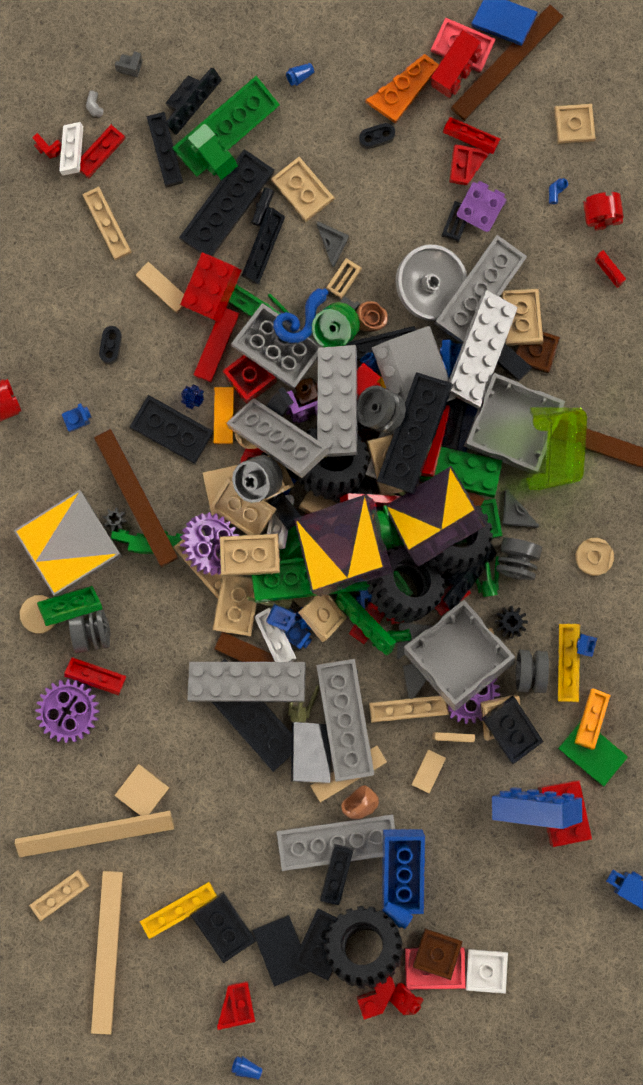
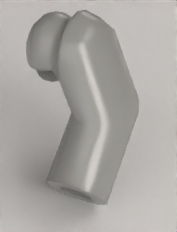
(92, 106)

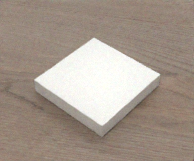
(486, 971)

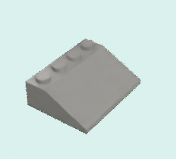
(405, 356)
(282, 359)

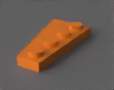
(403, 89)

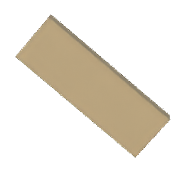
(161, 286)
(59, 895)

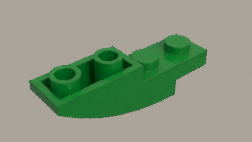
(139, 543)

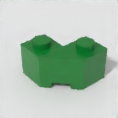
(209, 147)

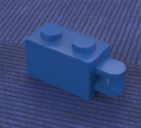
(629, 887)

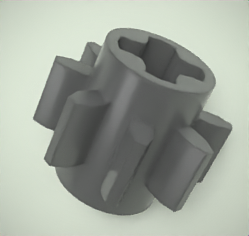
(112, 515)

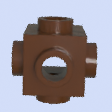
(306, 391)

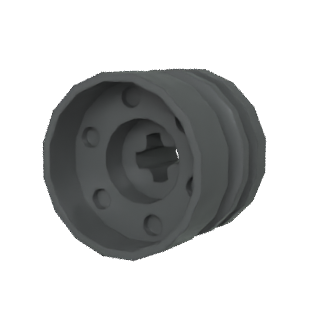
(519, 558)
(90, 630)

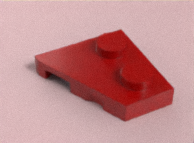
(465, 163)
(236, 1007)

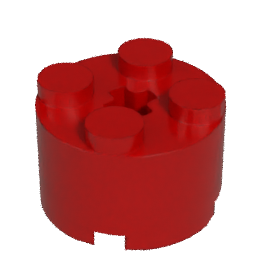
(603, 210)
(8, 405)

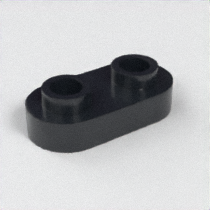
(376, 135)
(108, 345)

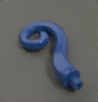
(314, 300)

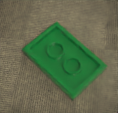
(69, 605)
(597, 763)

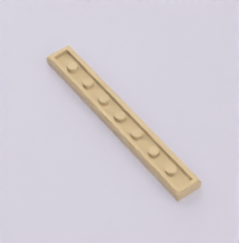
(94, 834)
(107, 952)

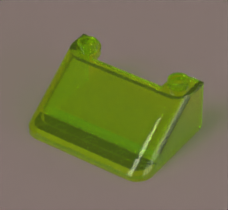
(564, 446)

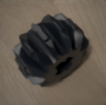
(515, 617)

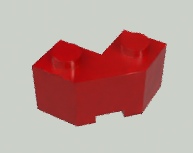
(375, 1002)

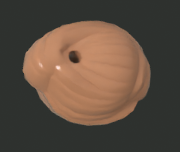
(371, 316)
(360, 803)

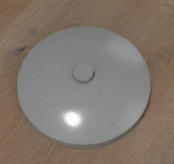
(429, 280)

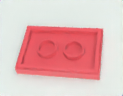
(449, 32)
(423, 980)

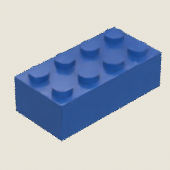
(537, 808)
(404, 869)

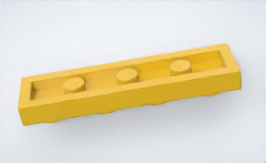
(568, 663)
(177, 910)

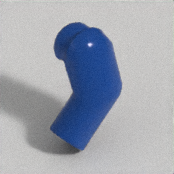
(556, 188)

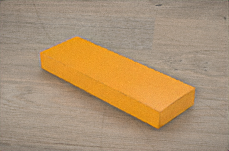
(222, 414)
(592, 719)

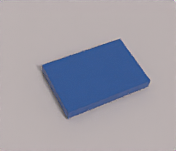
(504, 20)

